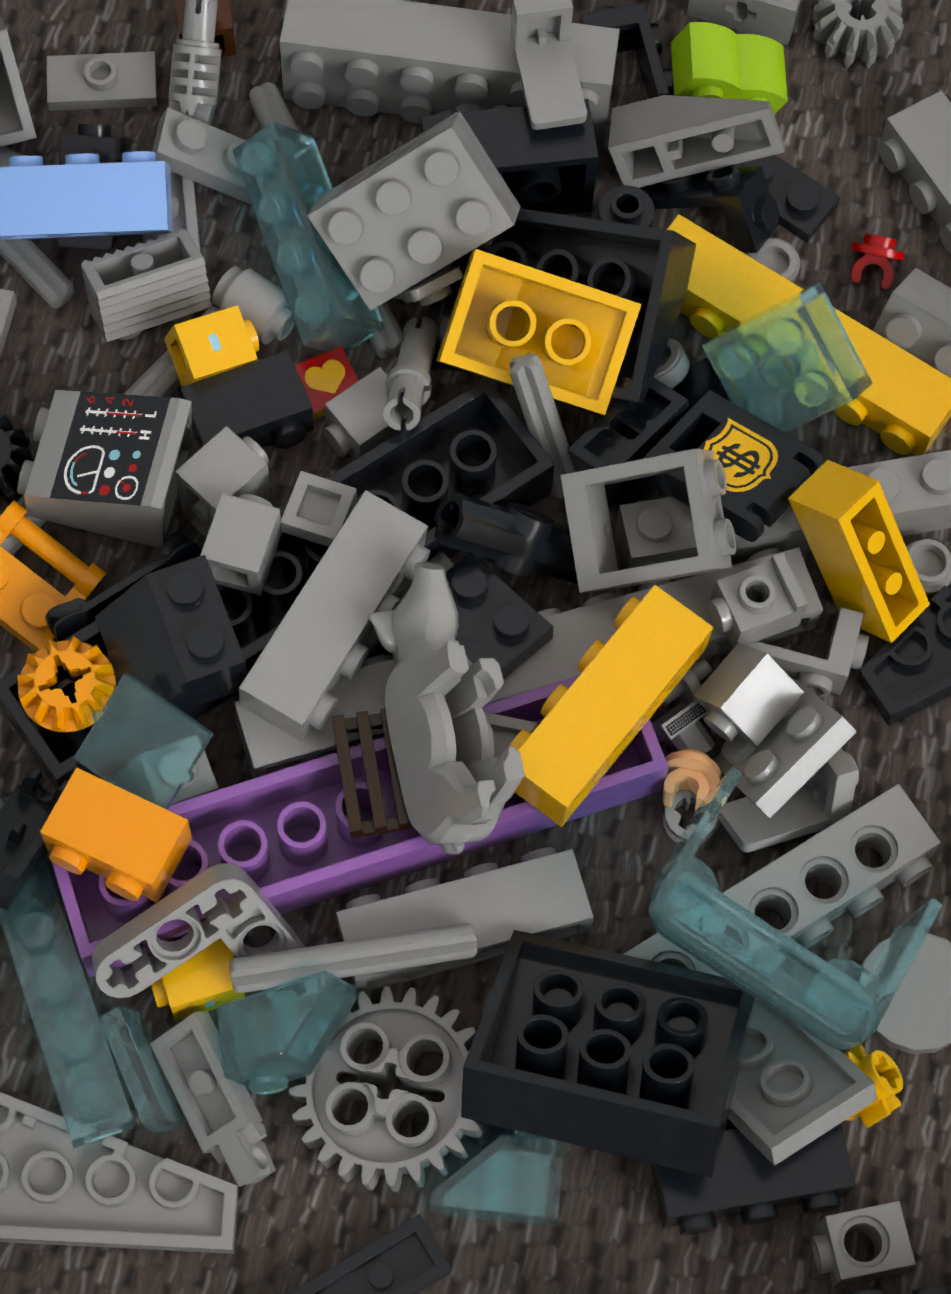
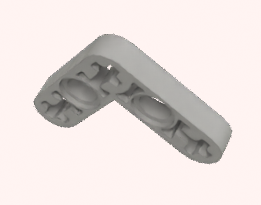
(224, 921)

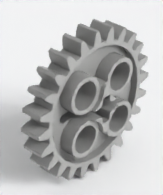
(376, 1140)

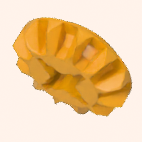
(51, 707)

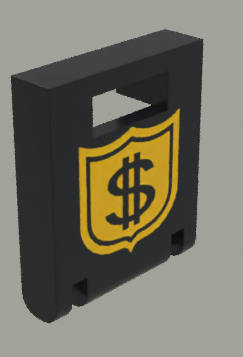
(758, 461)

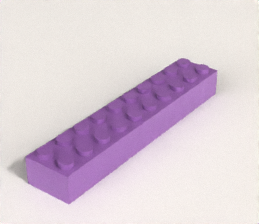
(296, 834)

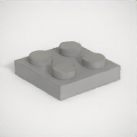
(788, 754)

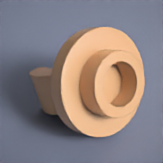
(690, 771)

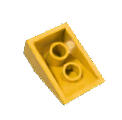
(521, 310)

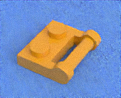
(24, 594)

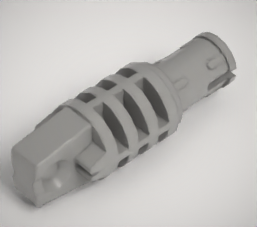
(196, 63)

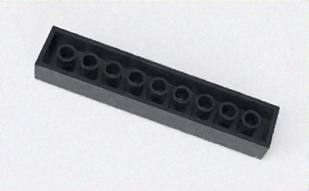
(463, 447)

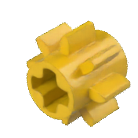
(887, 1081)

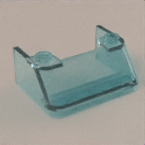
(827, 999)

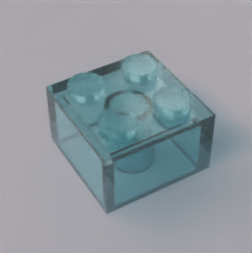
(789, 361)

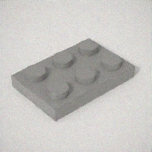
(792, 1086)

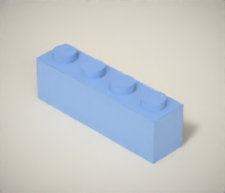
(85, 197)

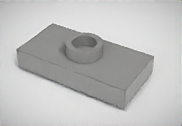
(101, 81)

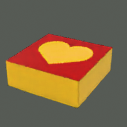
(326, 378)

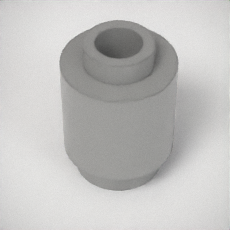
(257, 300)

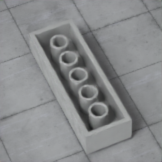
(422, 59)

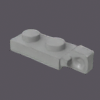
(214, 1106)

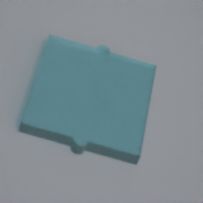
(143, 743)

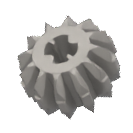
(858, 28)

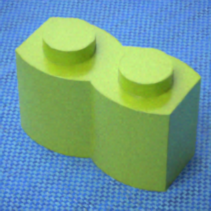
(728, 65)

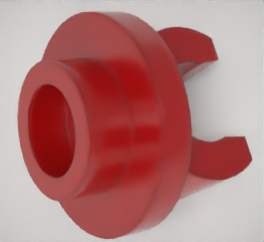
(876, 251)

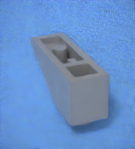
(689, 136)

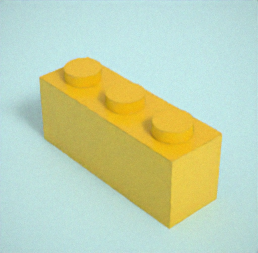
(859, 549)

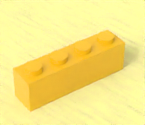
(608, 702)

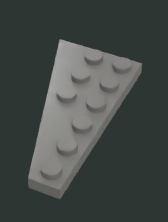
(104, 1191)

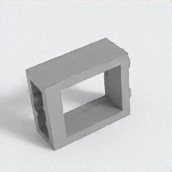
(592, 530)

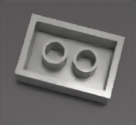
(414, 211)

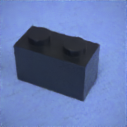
(253, 401)

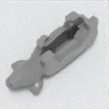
(438, 721)

